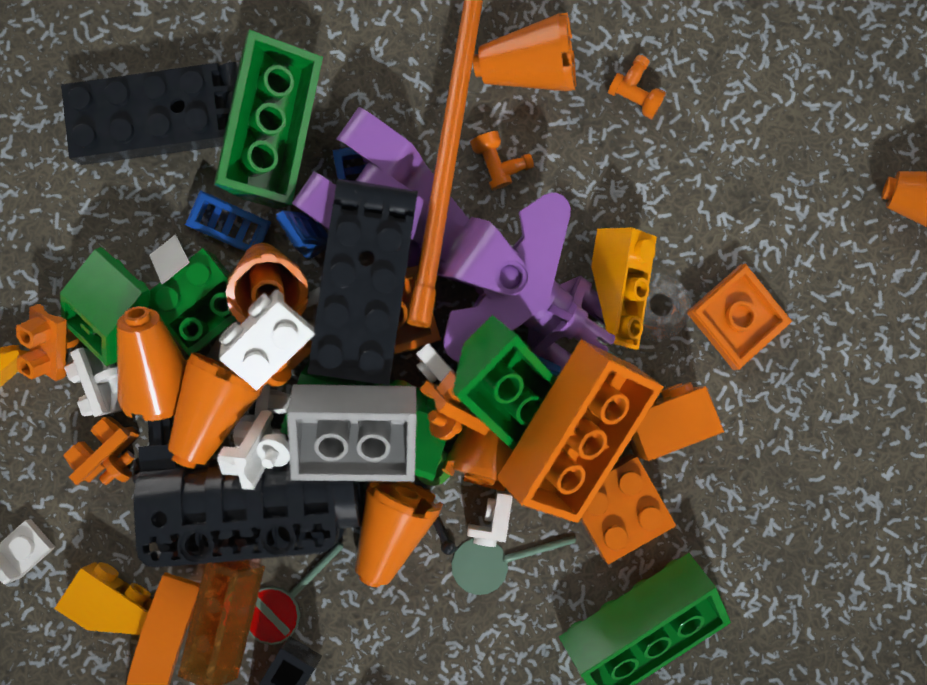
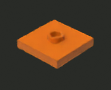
(739, 316)

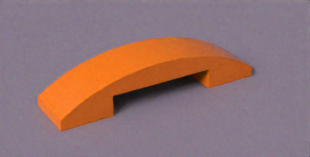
(163, 631)

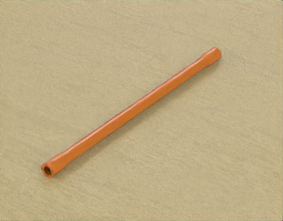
(424, 290)

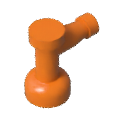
(627, 87)
(499, 171)

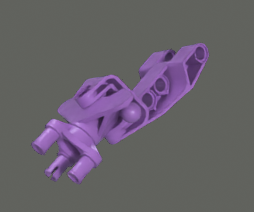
(511, 281)

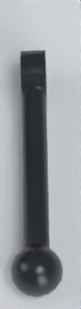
(447, 547)

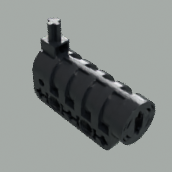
(202, 500)

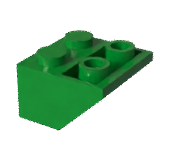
(97, 299)
(195, 302)

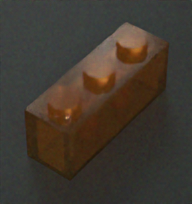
(221, 622)

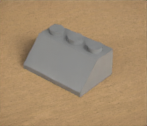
(352, 432)

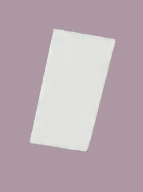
(169, 259)

